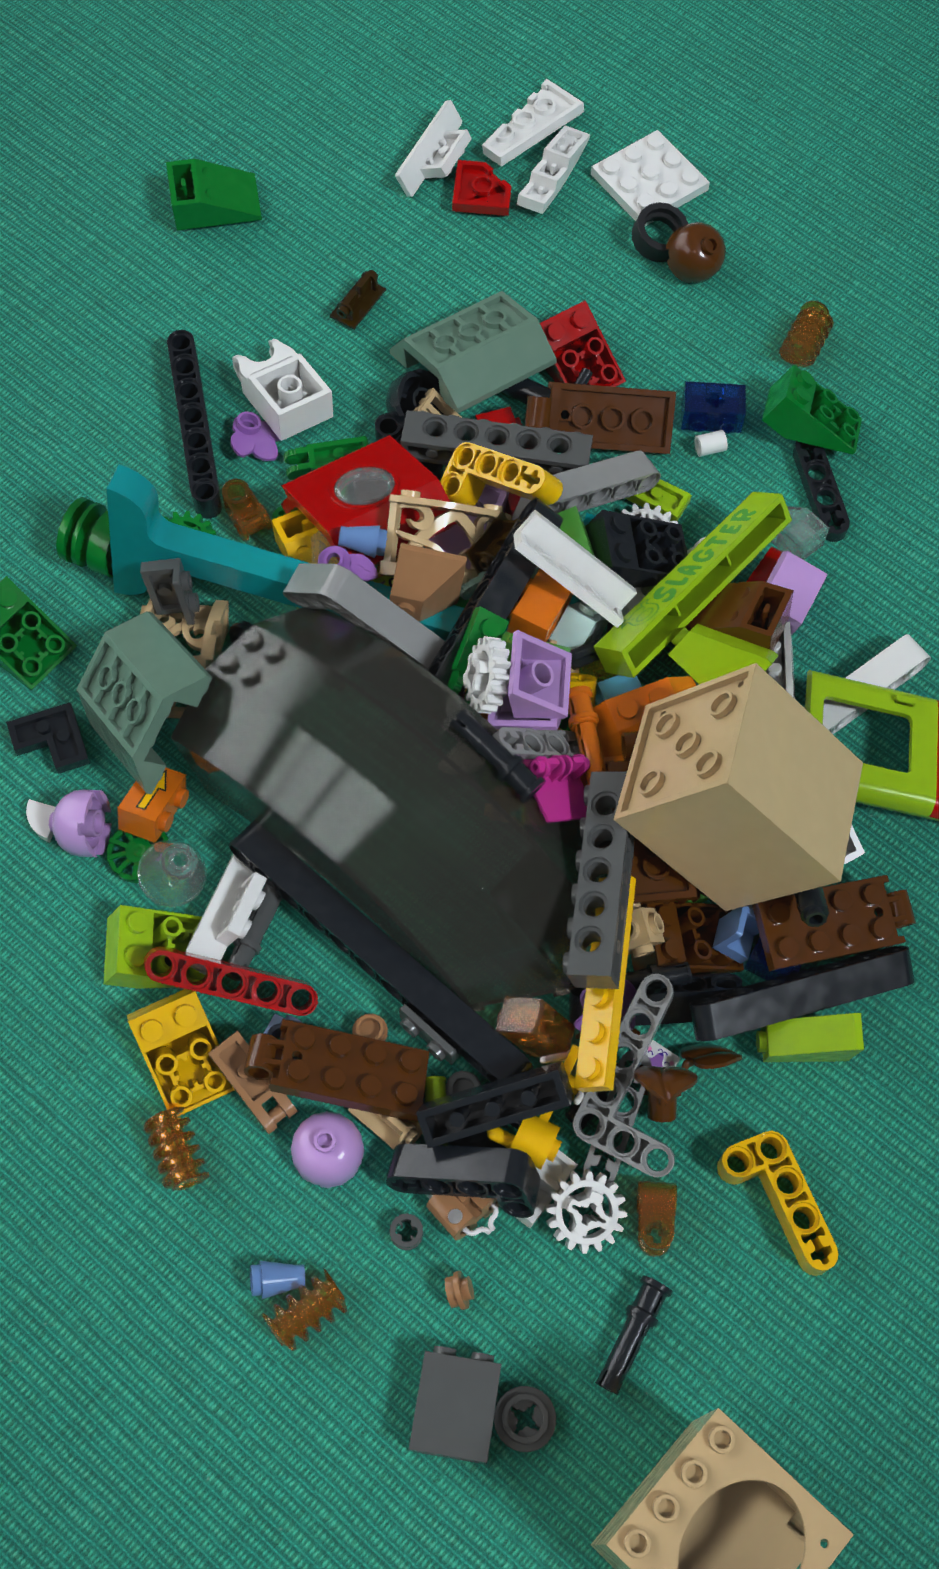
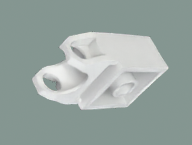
(285, 390)

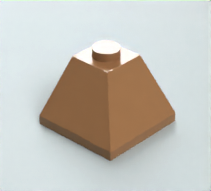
(426, 580)

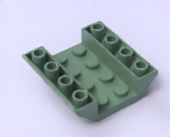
(479, 350)
(132, 690)

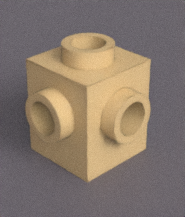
(646, 931)

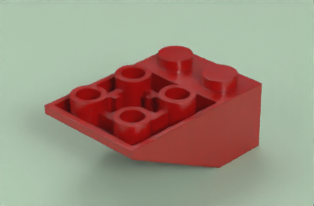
(580, 345)

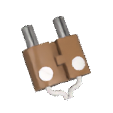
(461, 1214)

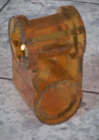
(247, 513)
(656, 1211)

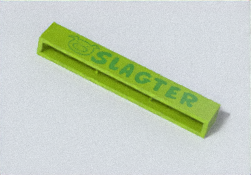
(693, 584)

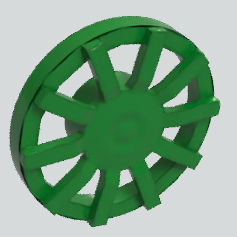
(133, 852)

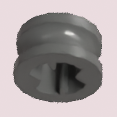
(415, 1225)

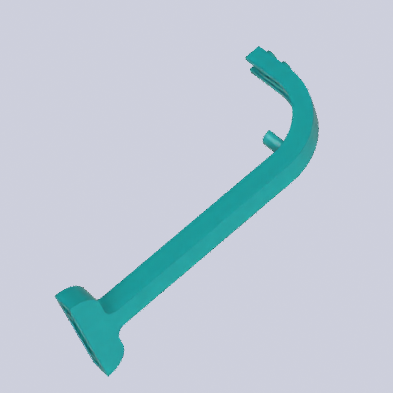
(144, 535)

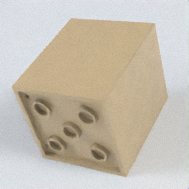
(741, 790)
(720, 1507)

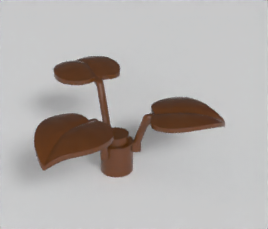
(666, 1084)

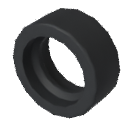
(656, 212)

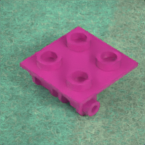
(563, 791)

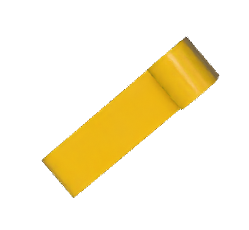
(476, 466)
(784, 1204)

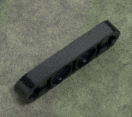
(825, 486)

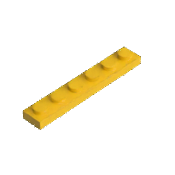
(602, 1022)

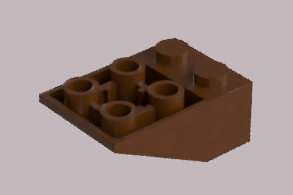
(749, 612)
(690, 938)

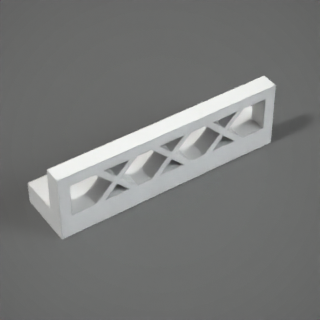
(573, 567)

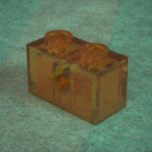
(534, 1026)

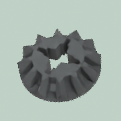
(544, 1417)

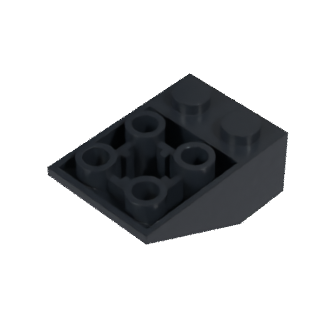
(636, 546)

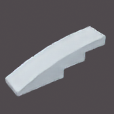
(553, 170)

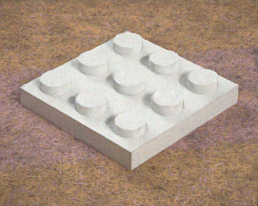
(649, 174)

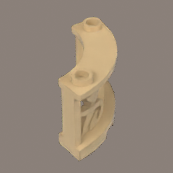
(429, 525)
(210, 621)

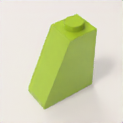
(711, 654)
(812, 1039)

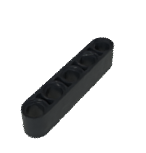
(679, 1010)

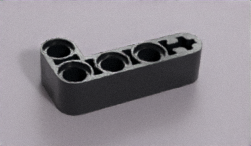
(467, 1172)

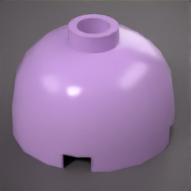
(80, 823)
(327, 1149)

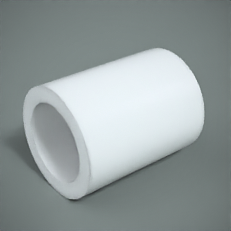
(710, 443)

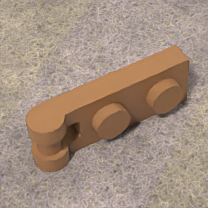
(231, 1059)

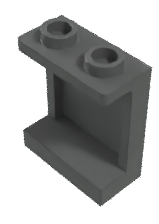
(455, 1405)

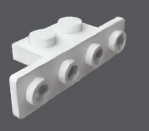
(435, 150)
(227, 912)

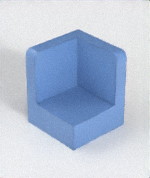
(736, 934)

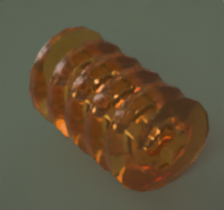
(807, 334)
(173, 1150)
(306, 1311)

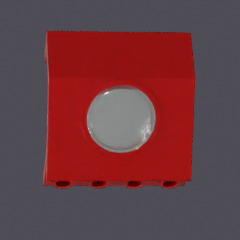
(358, 491)

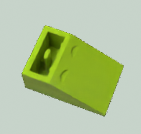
(133, 934)

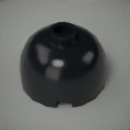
(407, 392)

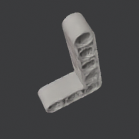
(602, 482)
(363, 606)
(623, 1078)

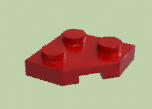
(480, 190)

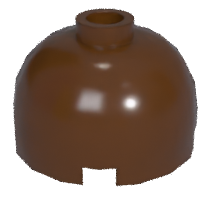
(695, 252)

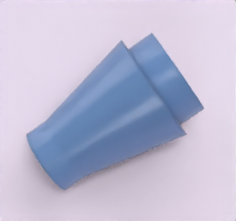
(364, 539)
(275, 1278)

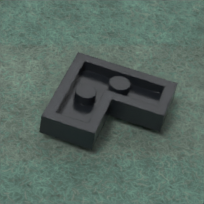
(51, 728)

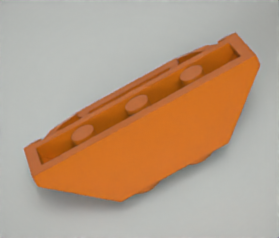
(626, 710)

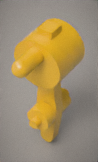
(536, 1134)

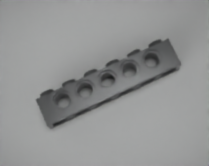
(512, 438)
(602, 966)

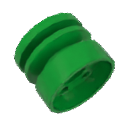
(86, 537)

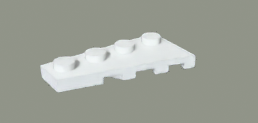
(538, 119)

